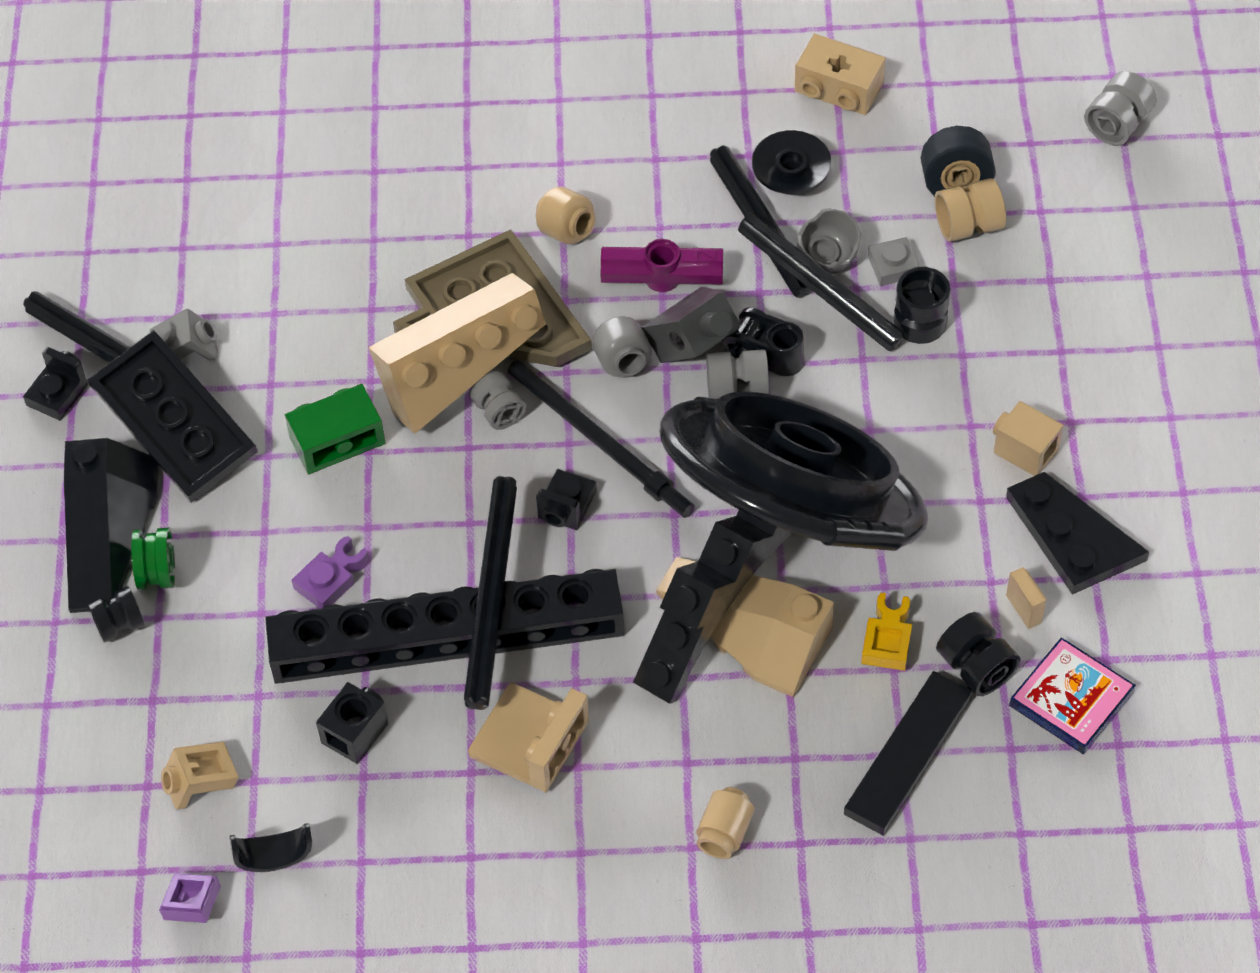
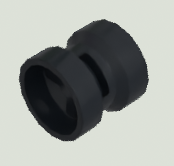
(119, 612)

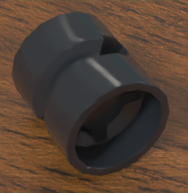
(922, 304)
(983, 660)

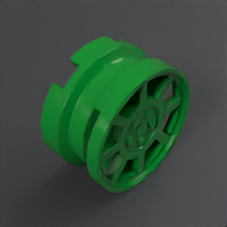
(153, 558)

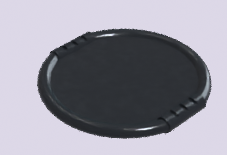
(795, 469)

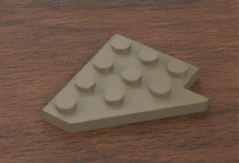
(482, 265)

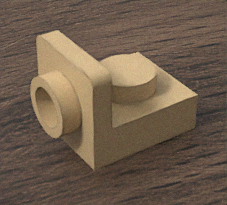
(197, 771)

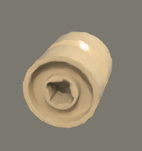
(976, 208)

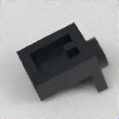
(57, 384)
(565, 499)

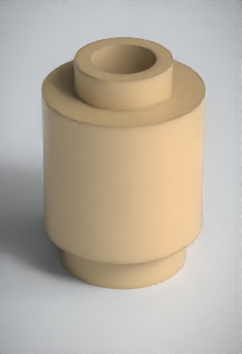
(724, 822)

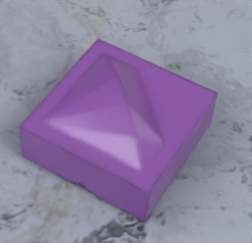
(190, 897)

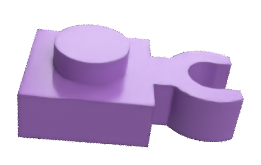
(329, 578)

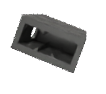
(698, 320)

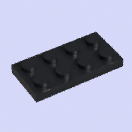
(172, 416)

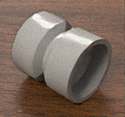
(1120, 108)
(738, 374)

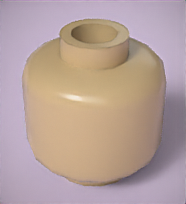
(565, 215)

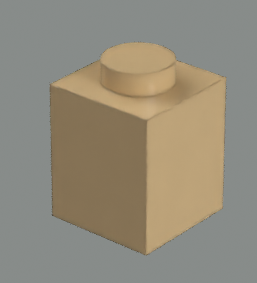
(1027, 438)

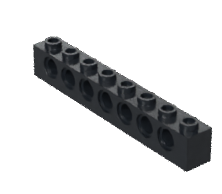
(428, 641)

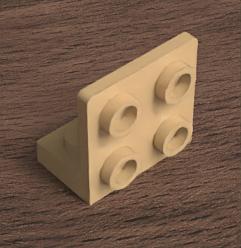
(530, 734)

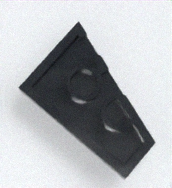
(1072, 534)

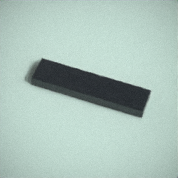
(907, 753)

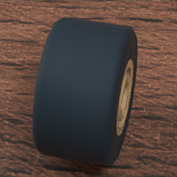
(956, 158)

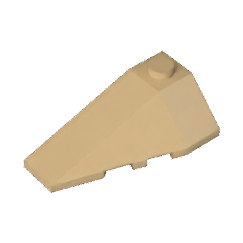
(770, 629)

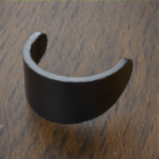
(271, 851)

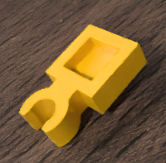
(888, 636)

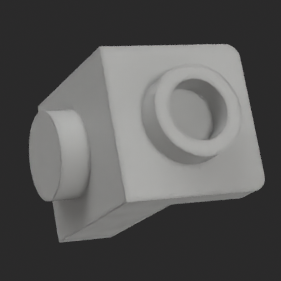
(188, 334)

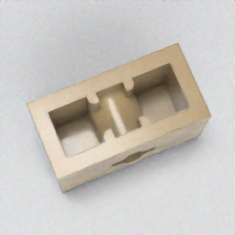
(839, 74)

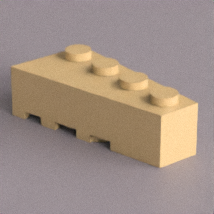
(454, 348)

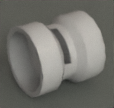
(500, 403)

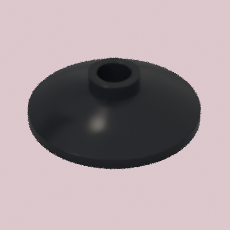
(791, 162)

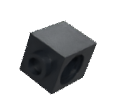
(347, 738)

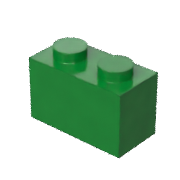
(335, 428)

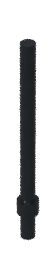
(655, 483)

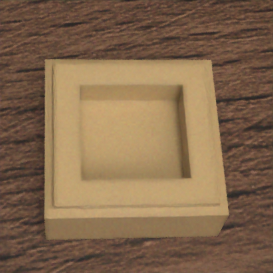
(1026, 597)

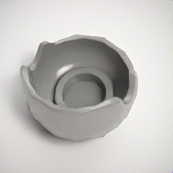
(830, 239)

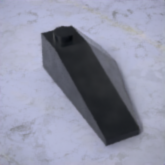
(105, 499)

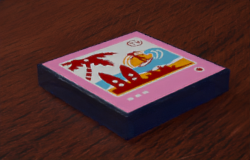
(1072, 695)

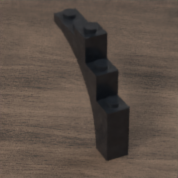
(701, 597)

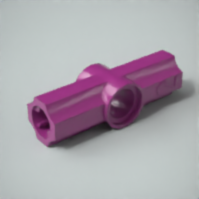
(661, 265)

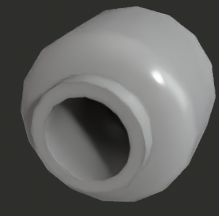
(621, 346)

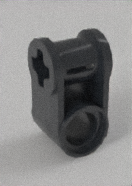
(779, 338)

